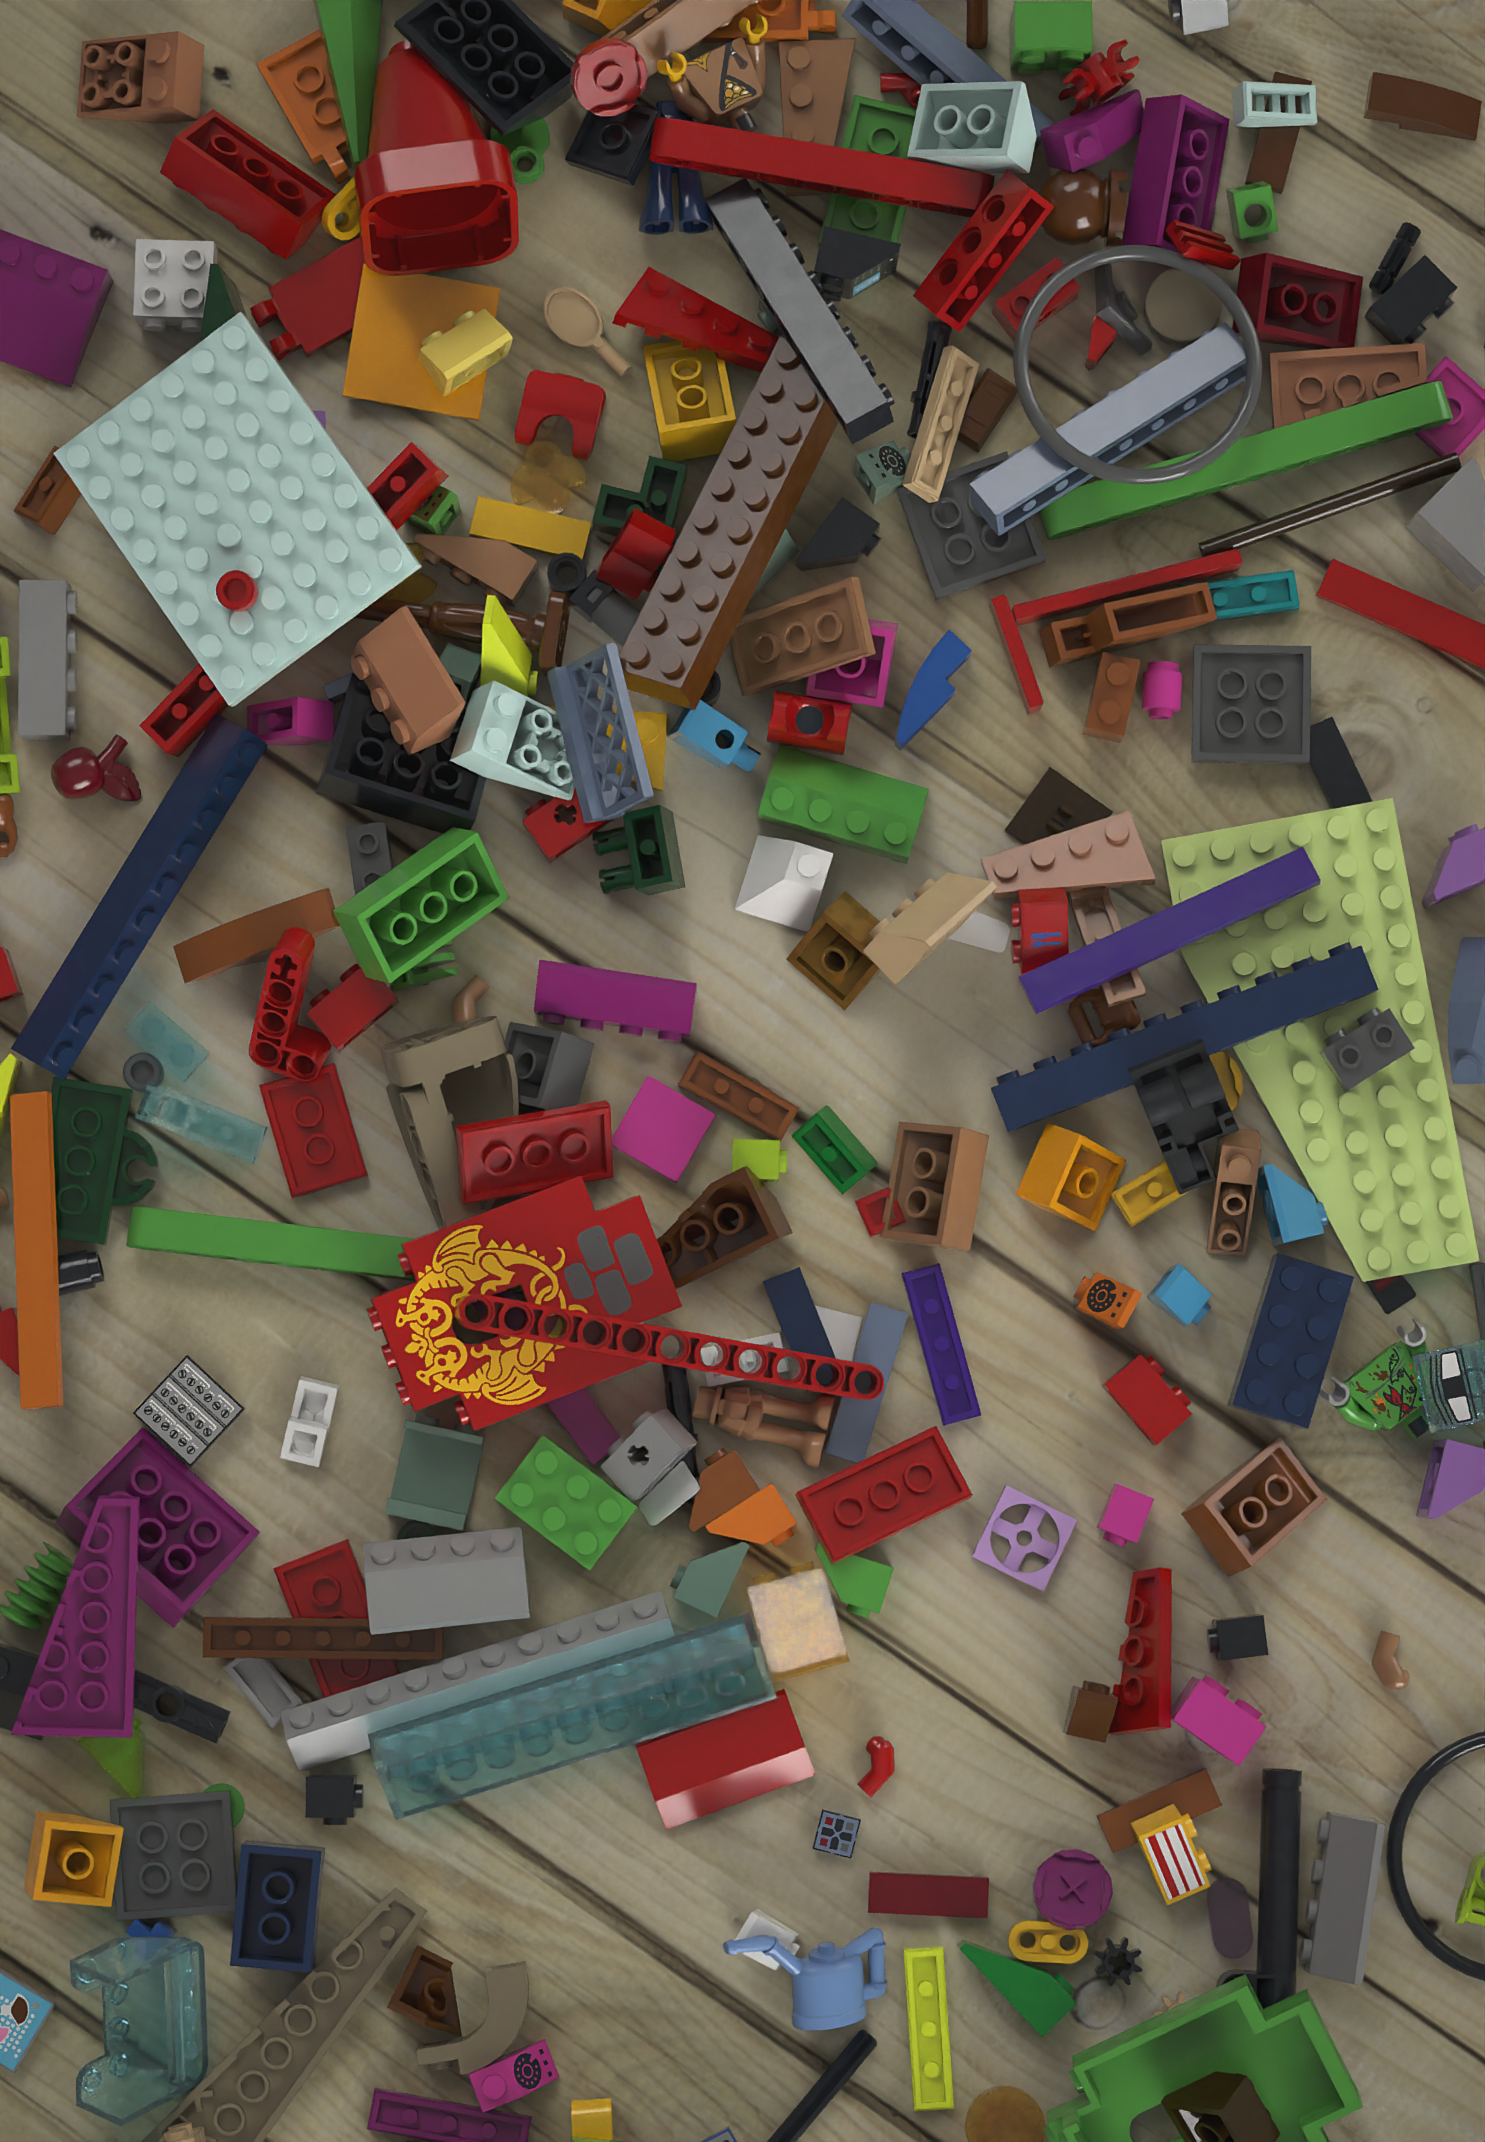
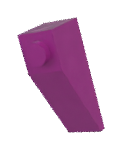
(1093, 133)

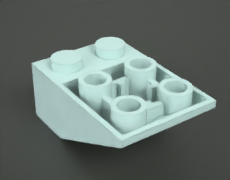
(514, 741)

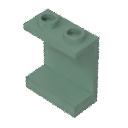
(436, 1473)

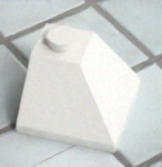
(784, 882)

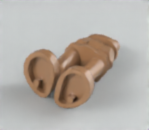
(741, 1414)

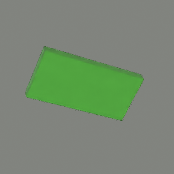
(881, 130)

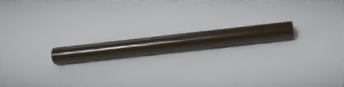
(1332, 505)

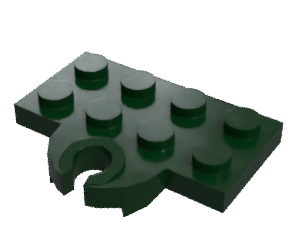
(94, 1157)

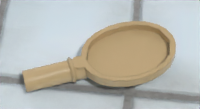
(580, 324)

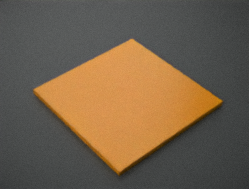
(388, 332)

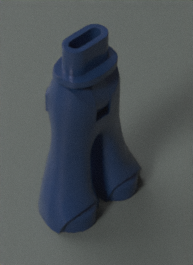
(657, 210)

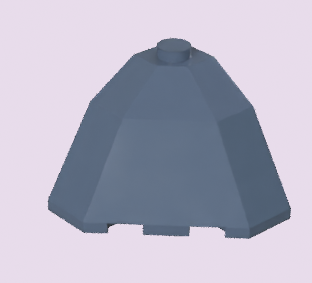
(1467, 1014)

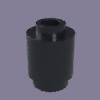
(79, 1271)

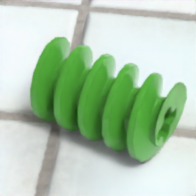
(38, 1590)

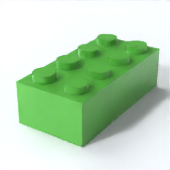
(421, 904)

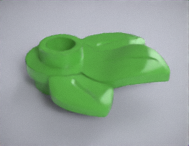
(526, 144)

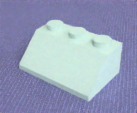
(974, 127)

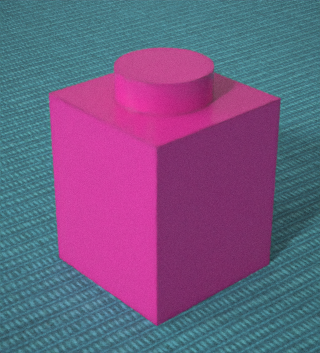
(1124, 1515)

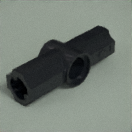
(193, 1712)

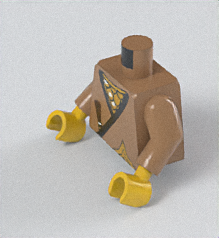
(723, 81)

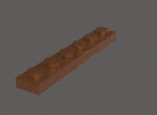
(315, 1639)

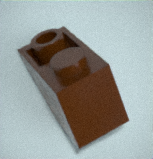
(1090, 1711)

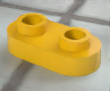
(343, 202)
(1047, 1943)

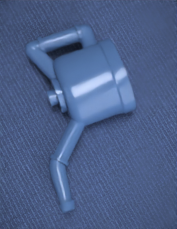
(828, 1981)

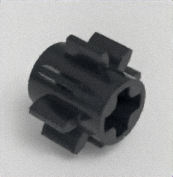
(1113, 1950)

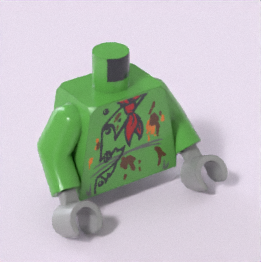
(1385, 1388)

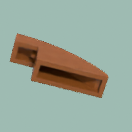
(1127, 623)
(253, 936)

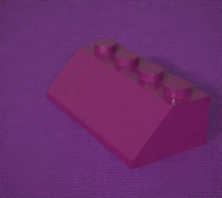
(1174, 169)
(614, 999)

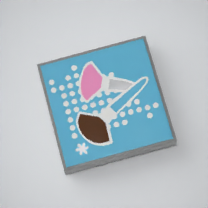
(21, 2018)

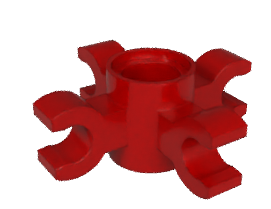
(1098, 78)

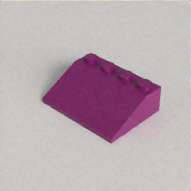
(47, 307)
(184, 1525)

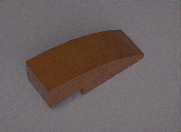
(1422, 107)

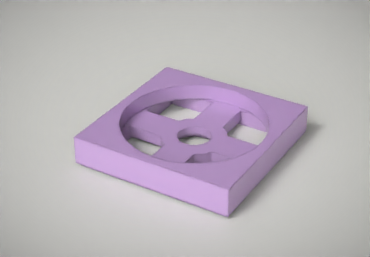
(1032, 1520)

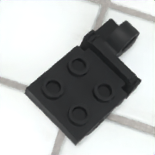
(1184, 1110)

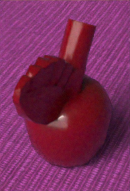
(83, 774)

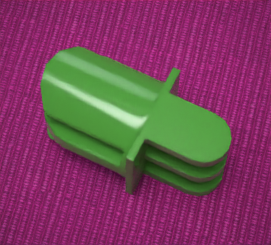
(420, 974)

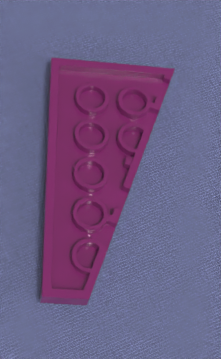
(89, 1654)

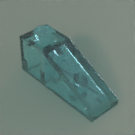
(201, 1122)

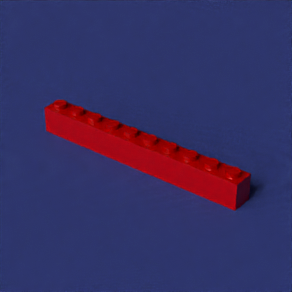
(196, 700)

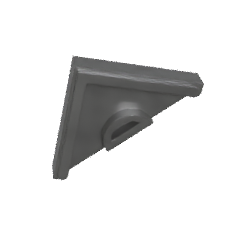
(1117, 310)

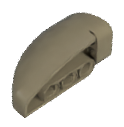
(443, 1082)

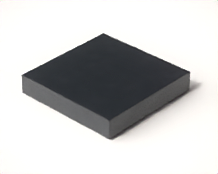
(614, 144)

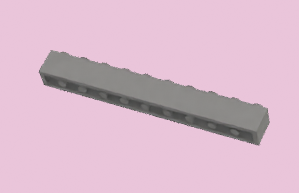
(342, 1722)

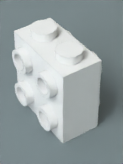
(171, 283)

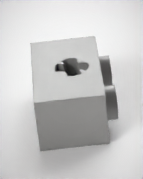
(640, 1472)

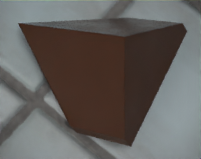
(428, 1992)

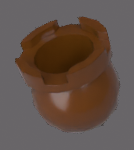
(1085, 207)

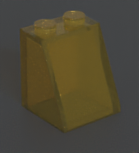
(797, 1622)

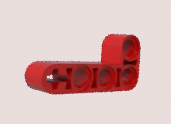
(276, 1037)

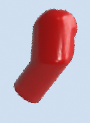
(901, 83)
(882, 1765)

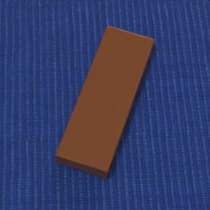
(738, 1096)
(1189, 1794)

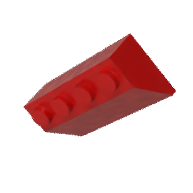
(246, 183)

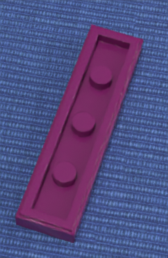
(443, 2120)

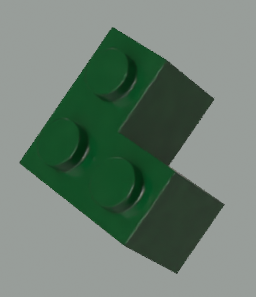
(658, 497)

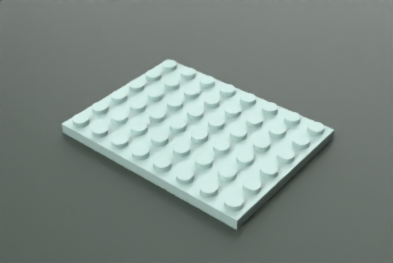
(230, 473)

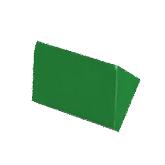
(834, 1149)

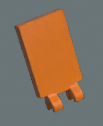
(785, 18)
(306, 96)

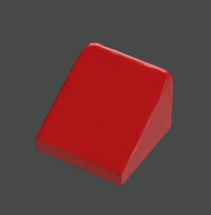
(1100, 341)

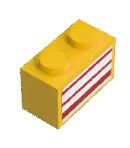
(1171, 1855)

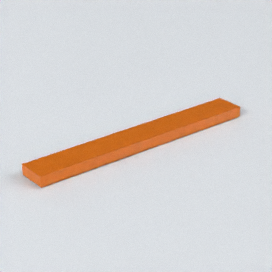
(36, 1250)

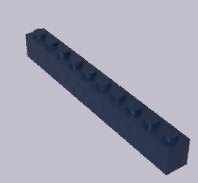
(139, 896)
(1221, 1025)

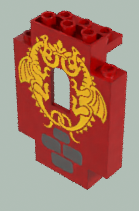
(562, 1259)

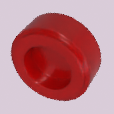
(237, 591)

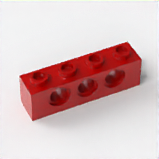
(983, 251)

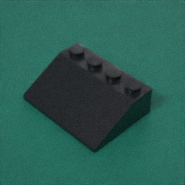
(491, 58)
(379, 775)

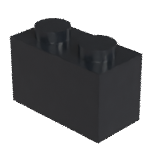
(1411, 302)

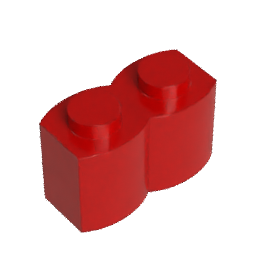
(636, 554)

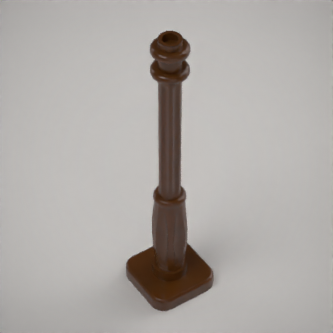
(464, 622)

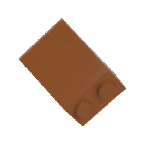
(1254, 1507)

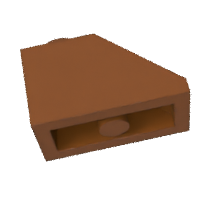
(721, 1487)

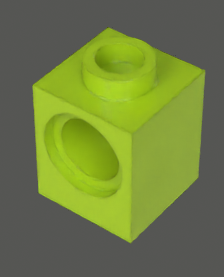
(761, 1157)

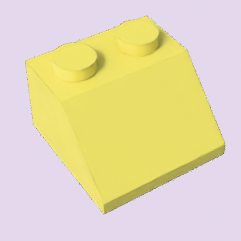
(464, 350)

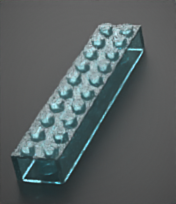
(571, 1716)

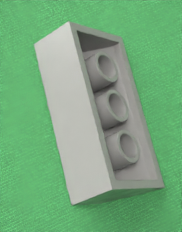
(446, 1580)
(1343, 1897)

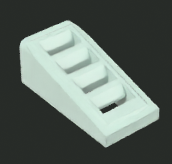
(1258, 117)

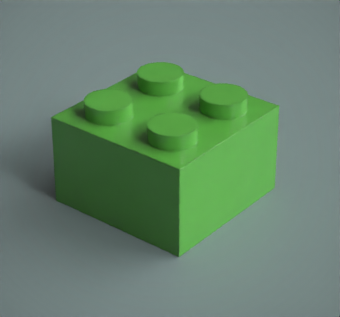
(1050, 36)

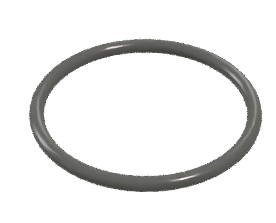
(1177, 261)

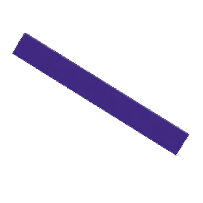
(1169, 930)

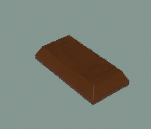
(985, 409)

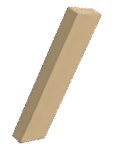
(940, 424)

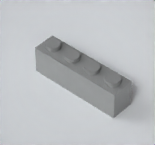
(45, 660)

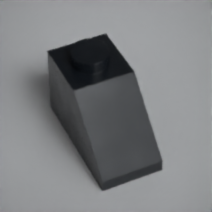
(840, 538)

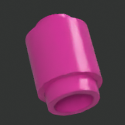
(1162, 689)

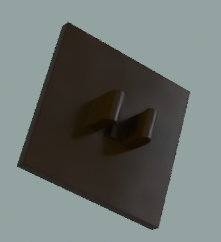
(1054, 808)

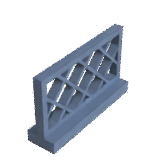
(584, 729)

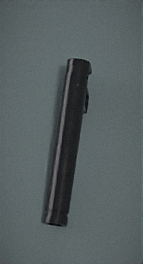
(1277, 1889)

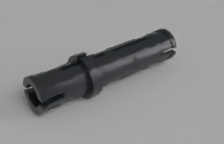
(936, 340)
(679, 1405)

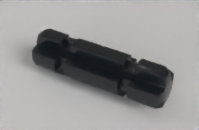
(1395, 258)

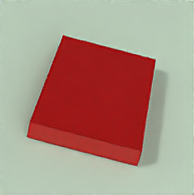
(313, 1132)

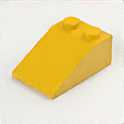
(689, 400)

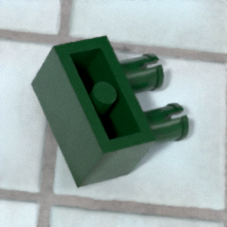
(652, 851)

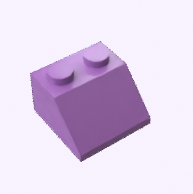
(1458, 866)
(1451, 1478)

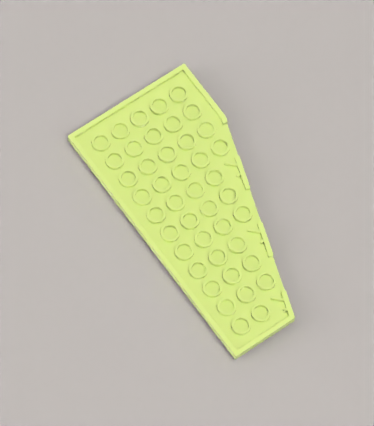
(1388, 1146)

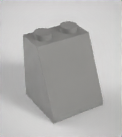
(1454, 525)

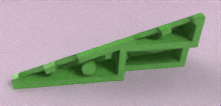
(351, 48)

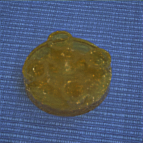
(1004, 2116)

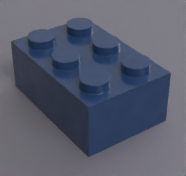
(277, 1906)

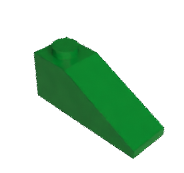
(1030, 1989)

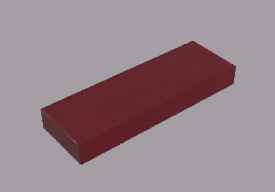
(928, 1894)

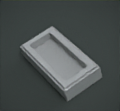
(263, 1687)

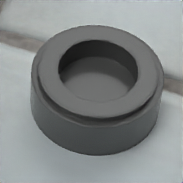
(142, 1069)

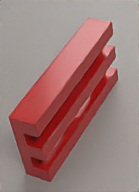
(1202, 245)

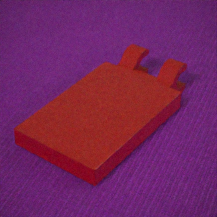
(315, 302)

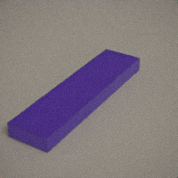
(941, 1344)

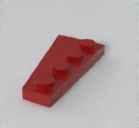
(678, 312)
(1146, 1654)

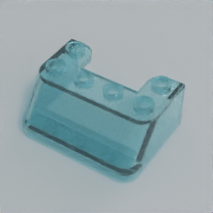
(149, 2024)

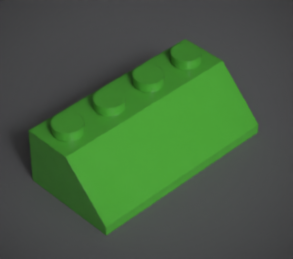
(842, 804)

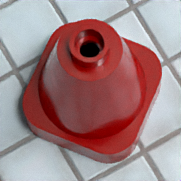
(431, 181)

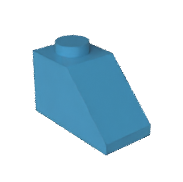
(1181, 1296)

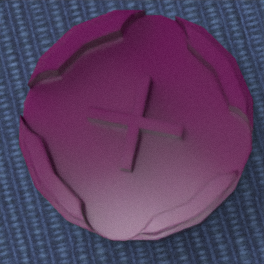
(1072, 1889)

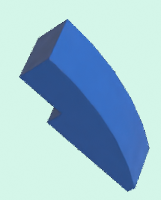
(930, 687)

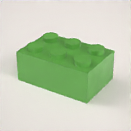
(566, 1502)

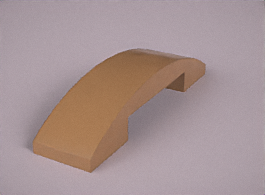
(1096, 920)

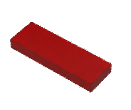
(1016, 654)

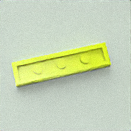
(928, 2028)

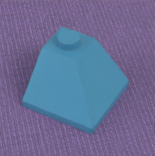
(1289, 1207)

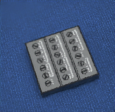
(189, 1411)

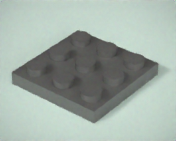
(958, 543)
(1251, 704)
(175, 1855)

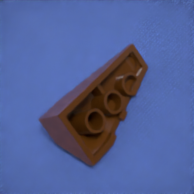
(722, 1226)

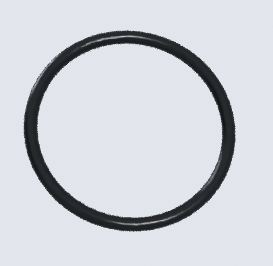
(1395, 1848)

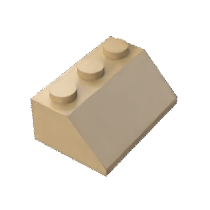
(925, 923)

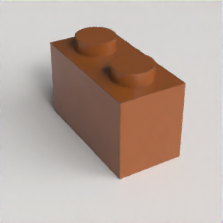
(1111, 697)

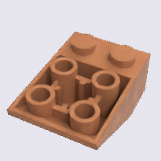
(141, 78)

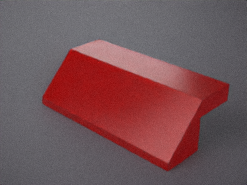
(724, 1760)

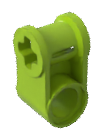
(1472, 1894)

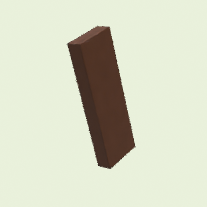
(1275, 144)

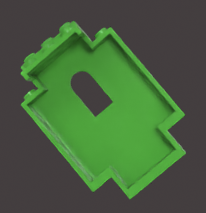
(1223, 2030)

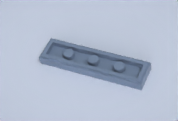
(857, 1417)

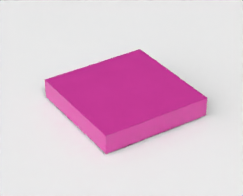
(1467, 407)
(662, 1129)

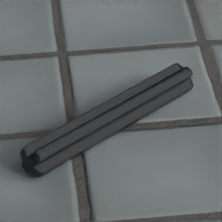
(825, 2088)

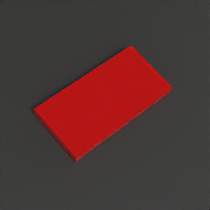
(534, 1151)
(883, 1495)
(332, 1587)

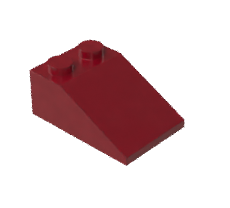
(1299, 302)

